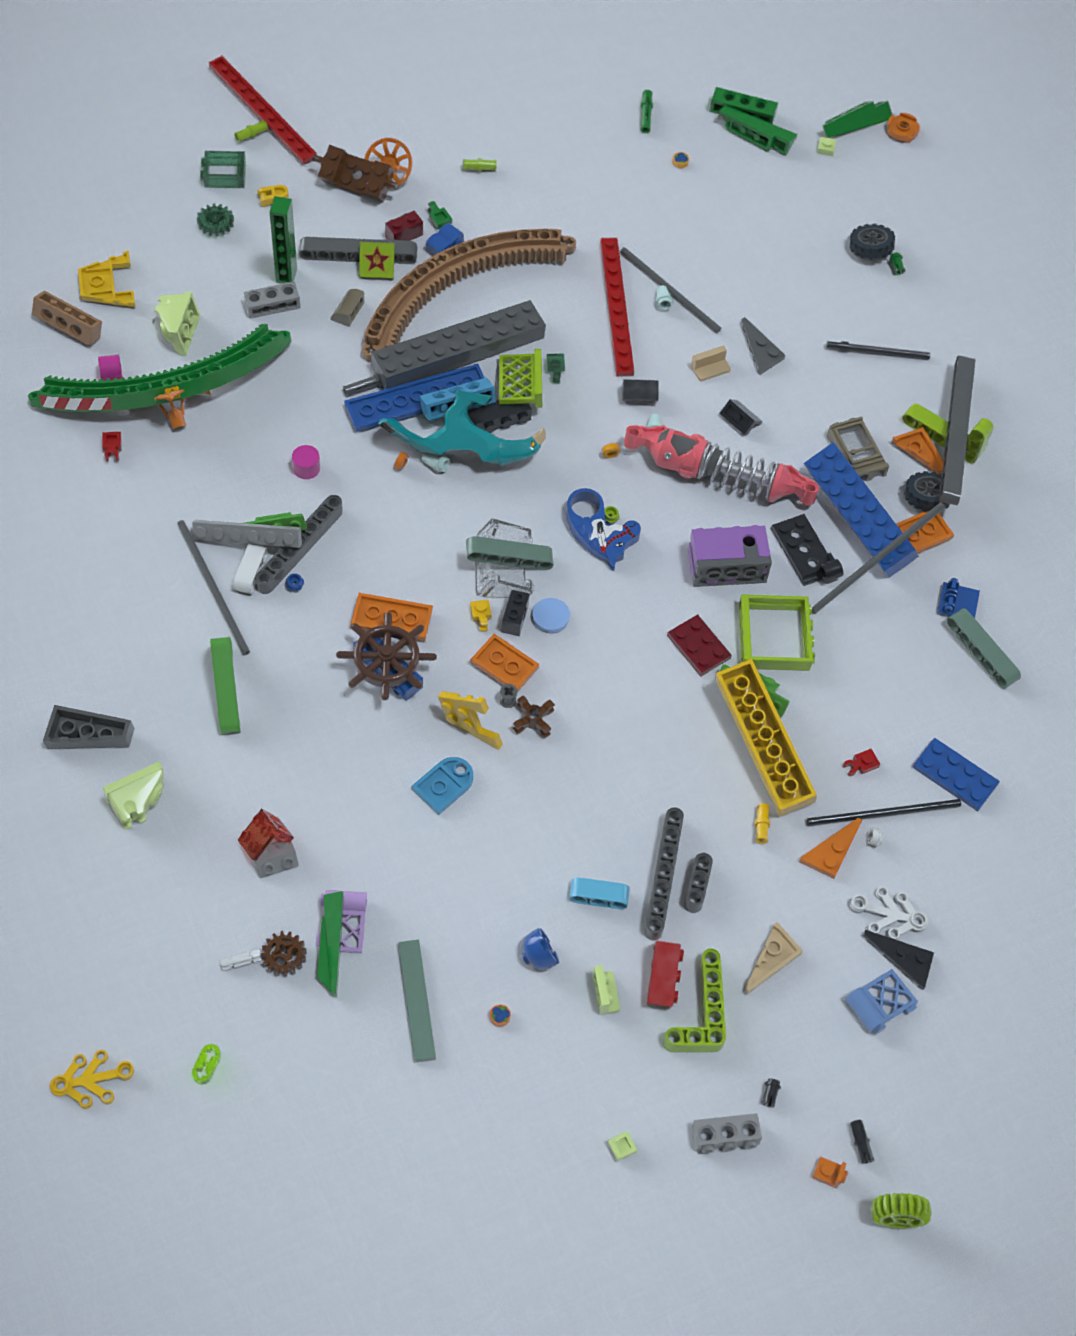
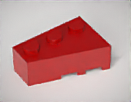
(664, 974)

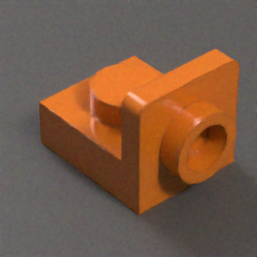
(830, 1172)

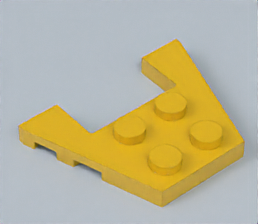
(98, 285)
(462, 713)

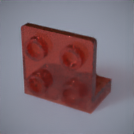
(261, 832)

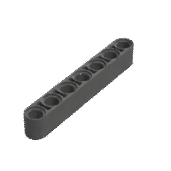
(349, 249)
(318, 522)
(664, 881)

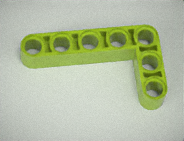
(936, 429)
(709, 1010)

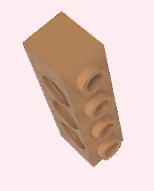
(66, 318)

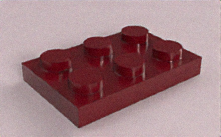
(699, 645)

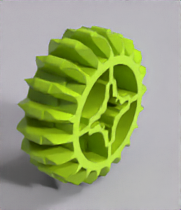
(901, 1210)

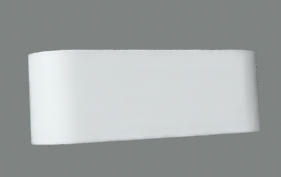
(250, 565)

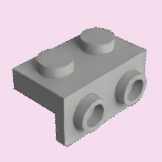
(276, 858)

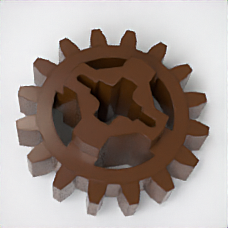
(288, 945)

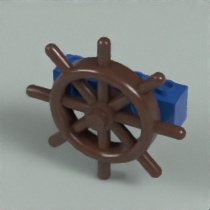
(384, 662)

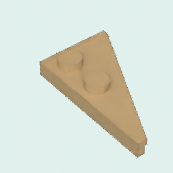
(777, 954)

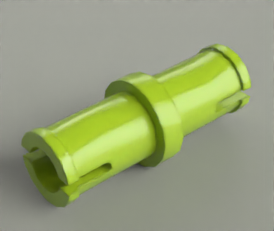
(250, 131)
(479, 164)

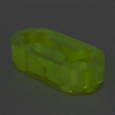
(210, 1066)

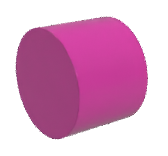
(110, 367)
(306, 462)

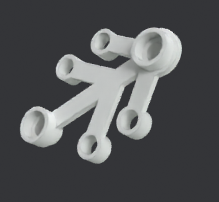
(891, 913)

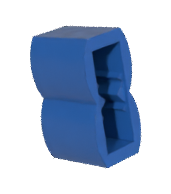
(445, 238)

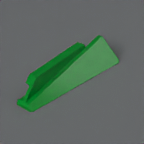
(758, 131)
(331, 941)

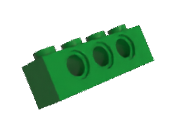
(751, 105)

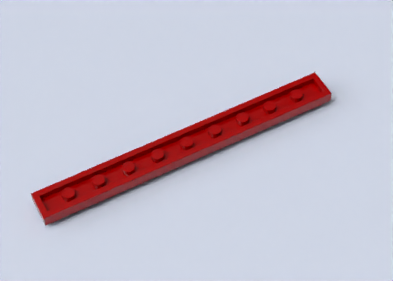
(262, 109)
(617, 307)

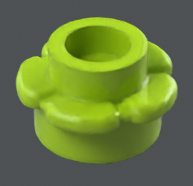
(613, 511)

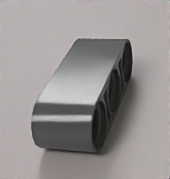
(700, 874)

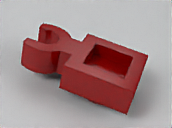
(111, 444)
(863, 761)

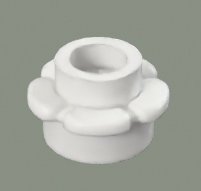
(875, 837)

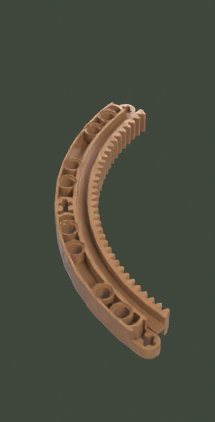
(453, 264)

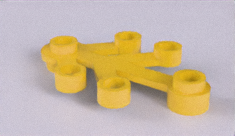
(89, 1079)

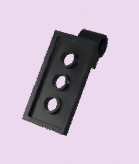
(827, 567)

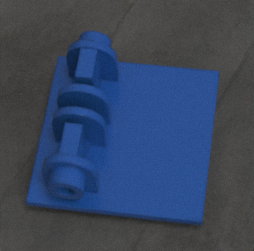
(957, 597)

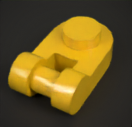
(267, 194)

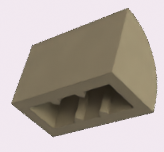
(349, 307)

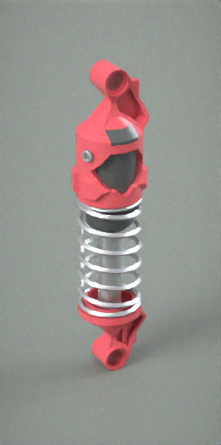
(697, 458)

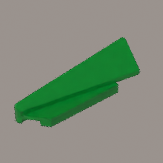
(858, 117)

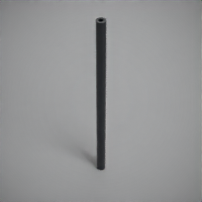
(884, 812)

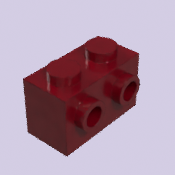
(404, 227)

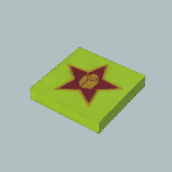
(376, 260)

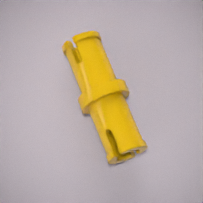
(762, 823)

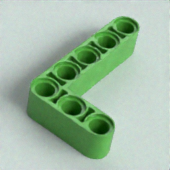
(225, 685)

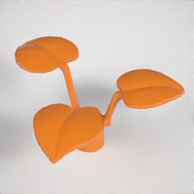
(175, 415)

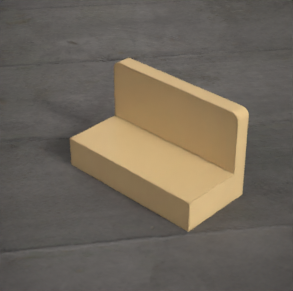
(710, 363)

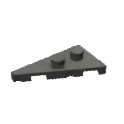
(763, 350)

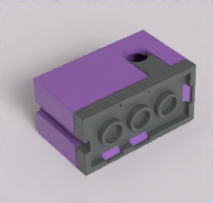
(729, 556)

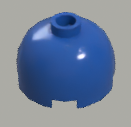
(539, 951)

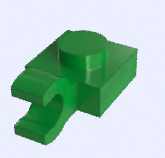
(438, 216)

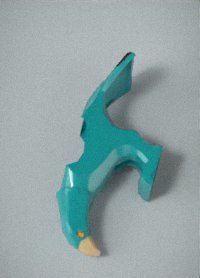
(462, 434)

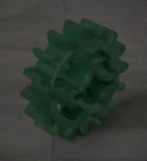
(215, 219)

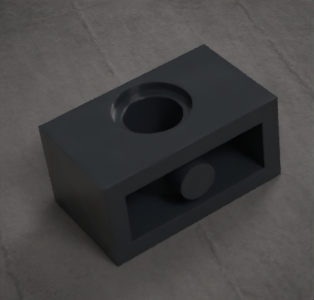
(515, 613)

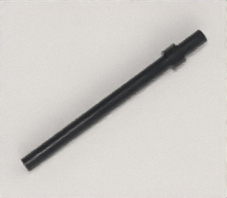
(845, 346)

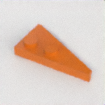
(921, 448)
(830, 853)

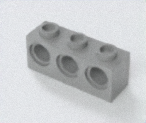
(272, 300)
(732, 1124)

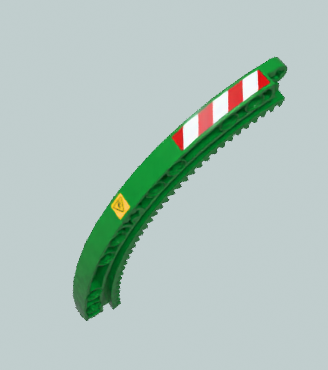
(140, 391)

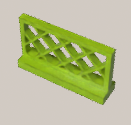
(534, 378)

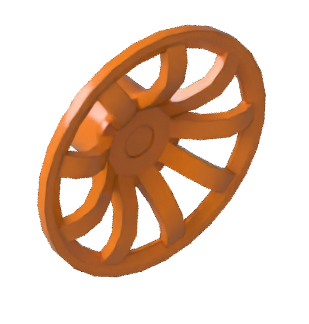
(391, 159)

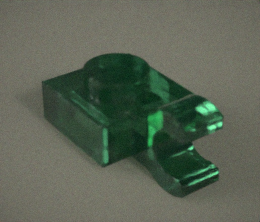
(555, 364)

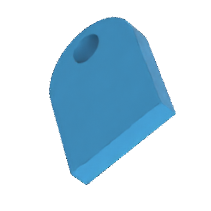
(443, 784)

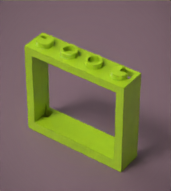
(776, 602)

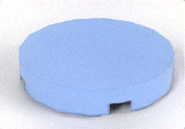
(551, 615)

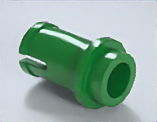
(896, 260)

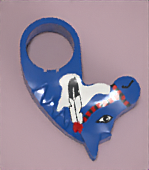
(593, 533)

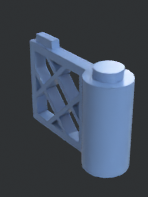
(869, 1007)

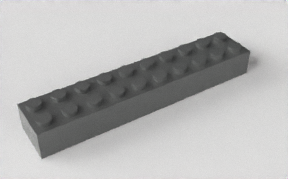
(458, 344)

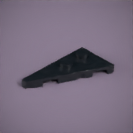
(908, 958)

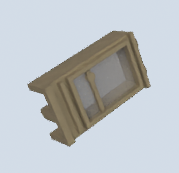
(858, 447)

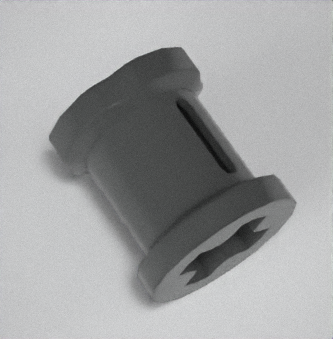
(508, 695)

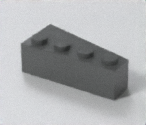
(84, 729)

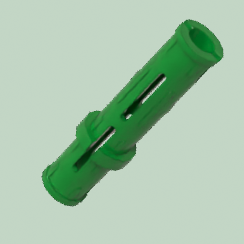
(646, 105)

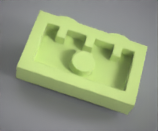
(605, 990)

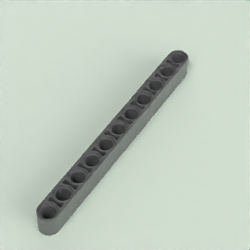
(957, 430)

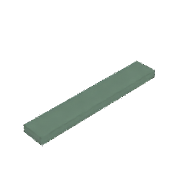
(417, 1001)

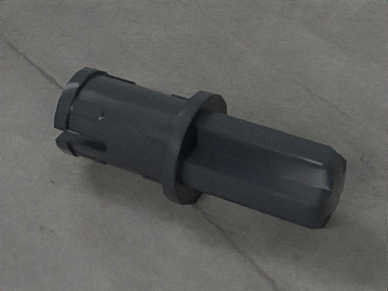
(862, 1141)

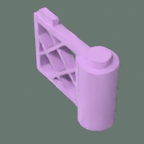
(354, 906)

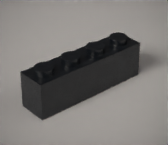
(500, 415)

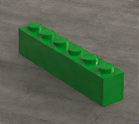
(283, 239)

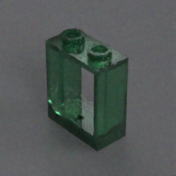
(223, 158)

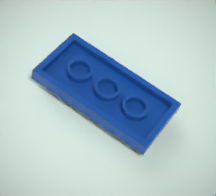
(956, 774)

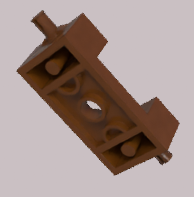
(339, 170)

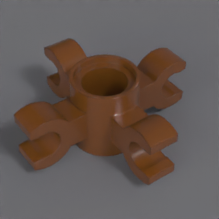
(533, 723)

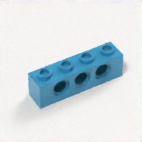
(438, 402)

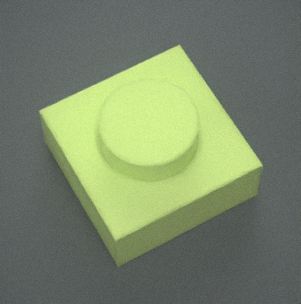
(826, 146)
(622, 1146)

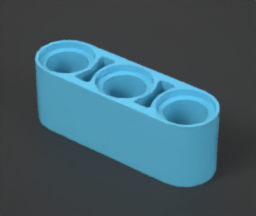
(599, 893)

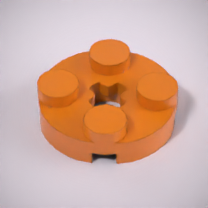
(903, 134)

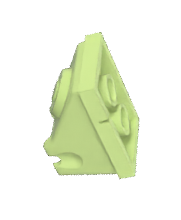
(178, 319)
(135, 794)

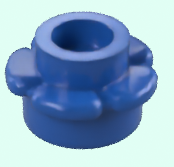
(294, 578)

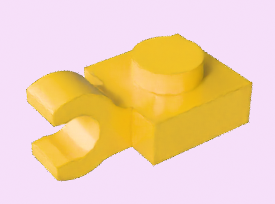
(481, 612)

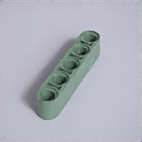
(509, 553)
(983, 648)

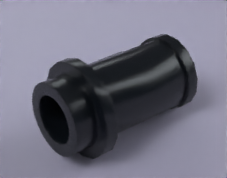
(771, 1092)

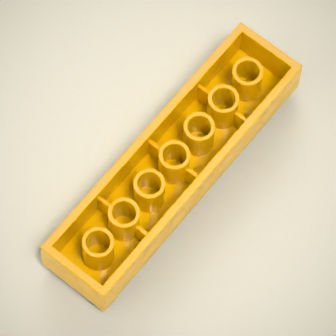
(766, 738)

